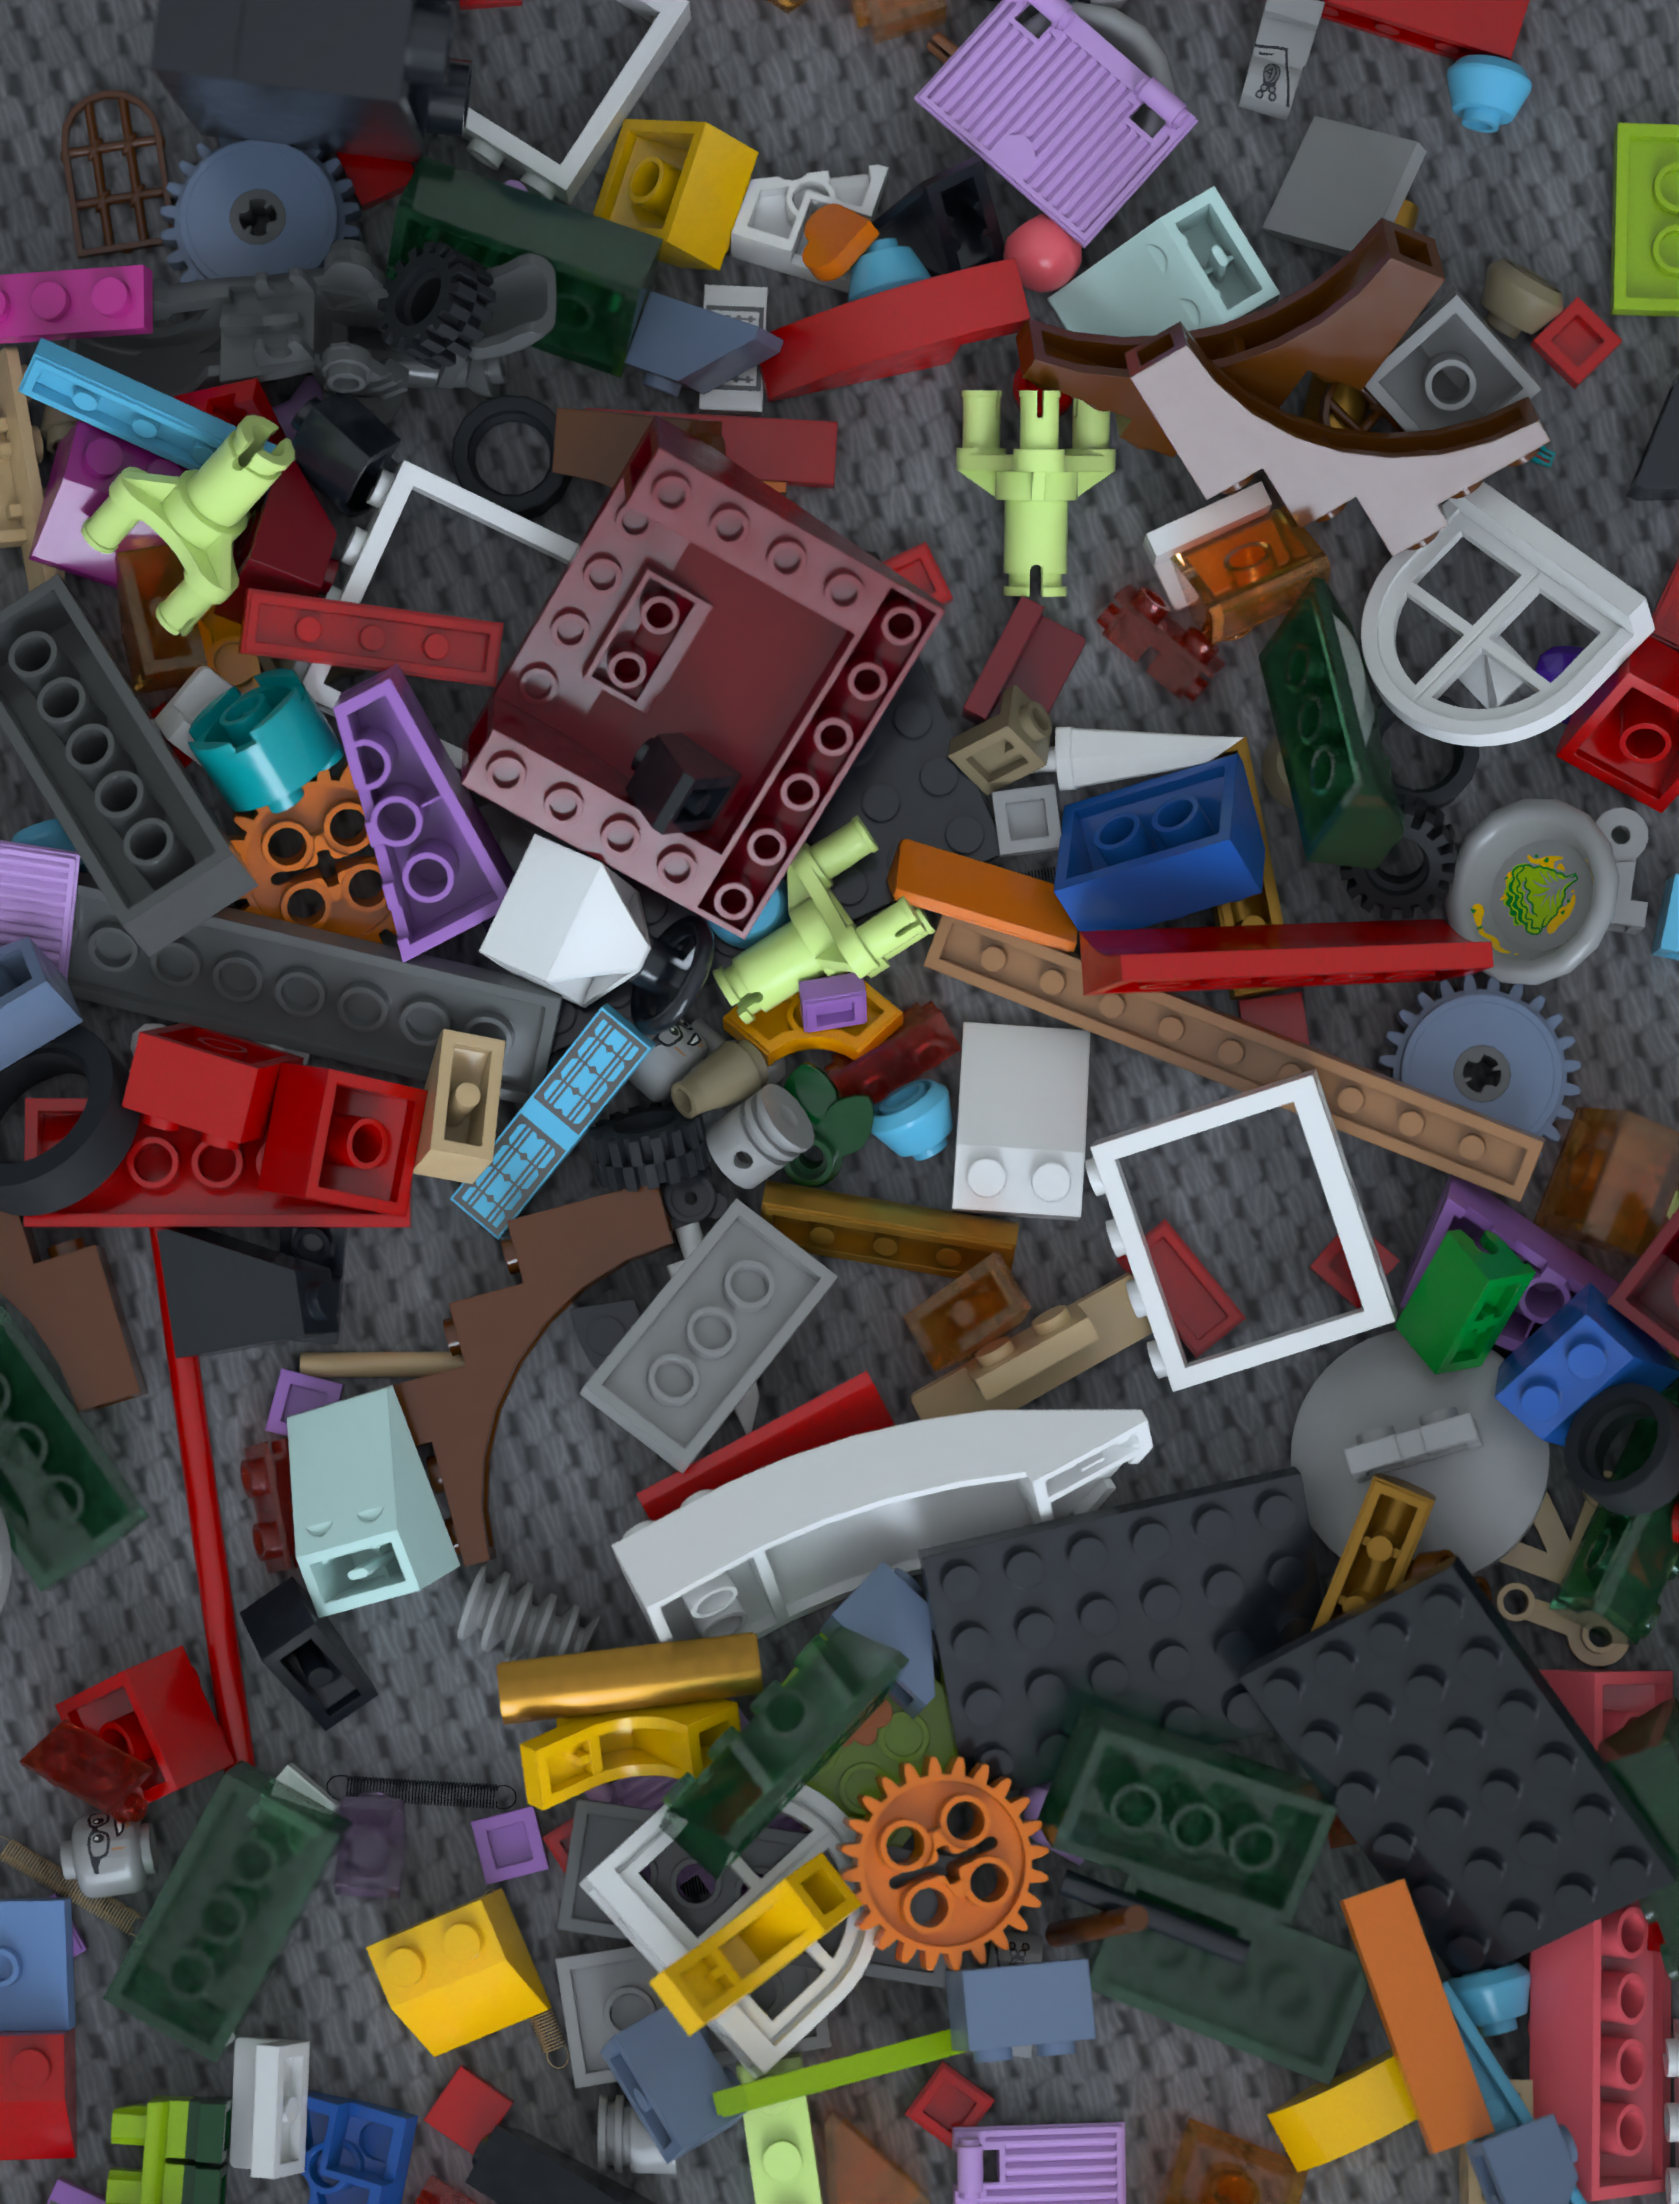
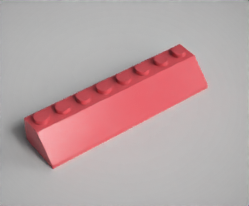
(1603, 1997)

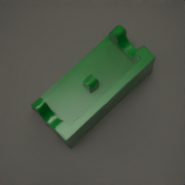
(1463, 1301)

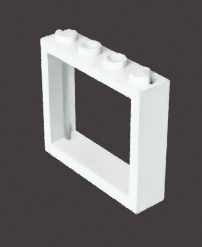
(543, 175)
(367, 546)
(1342, 1197)

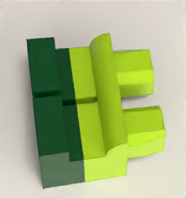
(168, 2130)

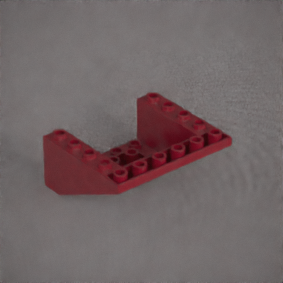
(710, 618)

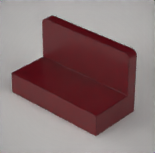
(1029, 654)

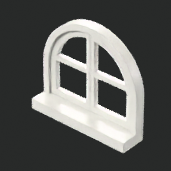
(1544, 566)
(664, 1938)

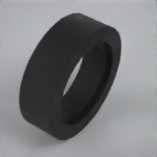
(94, 1143)

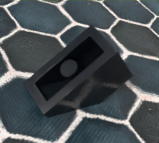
(679, 784)
(307, 1654)

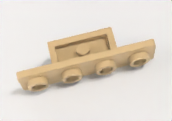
(19, 471)
(1040, 1357)

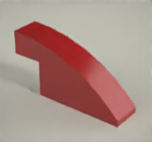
(896, 330)

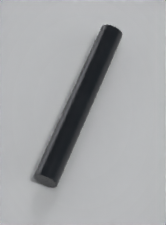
(1160, 1918)

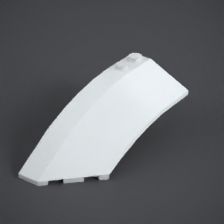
(832, 1514)

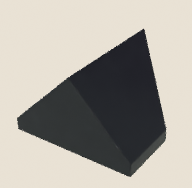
(947, 220)

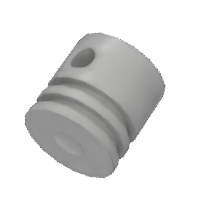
(767, 1129)
(625, 2141)

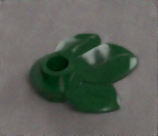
(838, 1124)

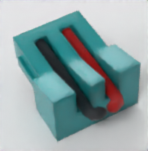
(1543, 457)

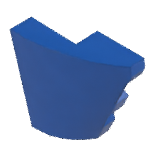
(356, 2150)

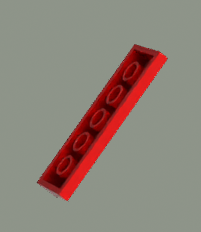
(1277, 956)
(182, 1183)

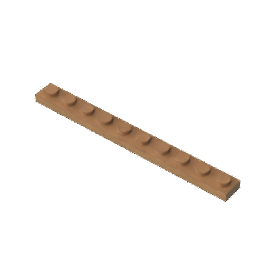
(1242, 1056)

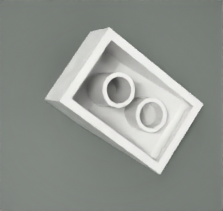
(1021, 1121)

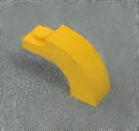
(622, 1745)
(755, 1944)
(1345, 2115)

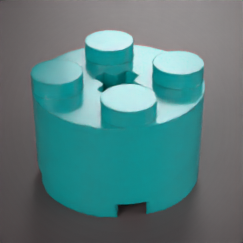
(264, 742)

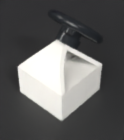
(586, 933)

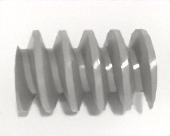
(521, 1622)

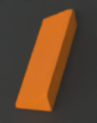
(980, 894)

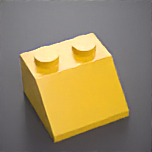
(679, 186)
(460, 1974)

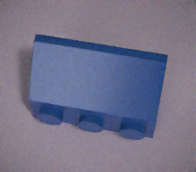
(1160, 848)

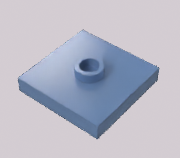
(36, 1964)

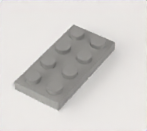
(708, 1335)
(612, 1991)

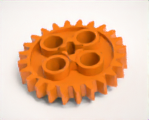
(312, 818)
(923, 1807)

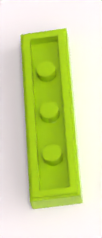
(833, 2073)

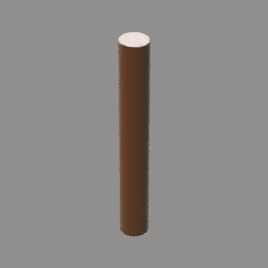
(1097, 1926)

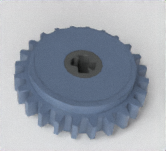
(251, 179)
(1491, 1029)

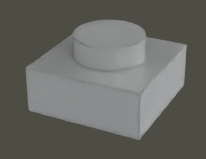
(1026, 820)

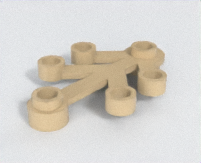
(1552, 1566)

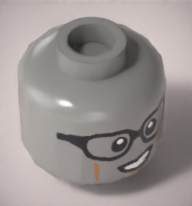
(671, 1060)
(109, 1856)

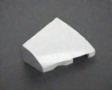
(777, 209)

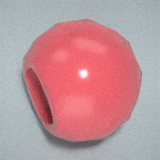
(1043, 254)

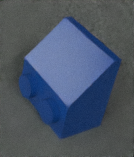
(1576, 1358)

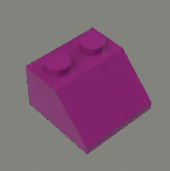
(77, 486)

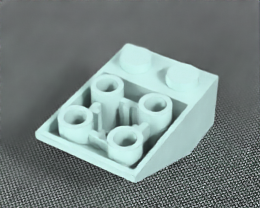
(1177, 269)
(363, 1504)

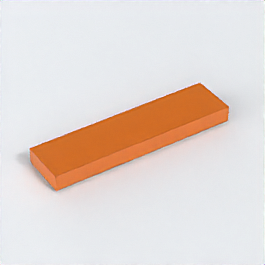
(1417, 2016)

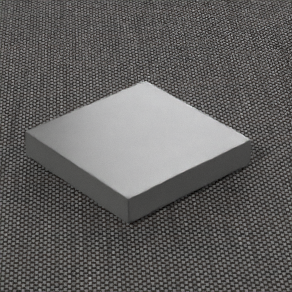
(1342, 186)

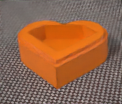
(835, 241)

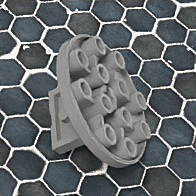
(1442, 1432)

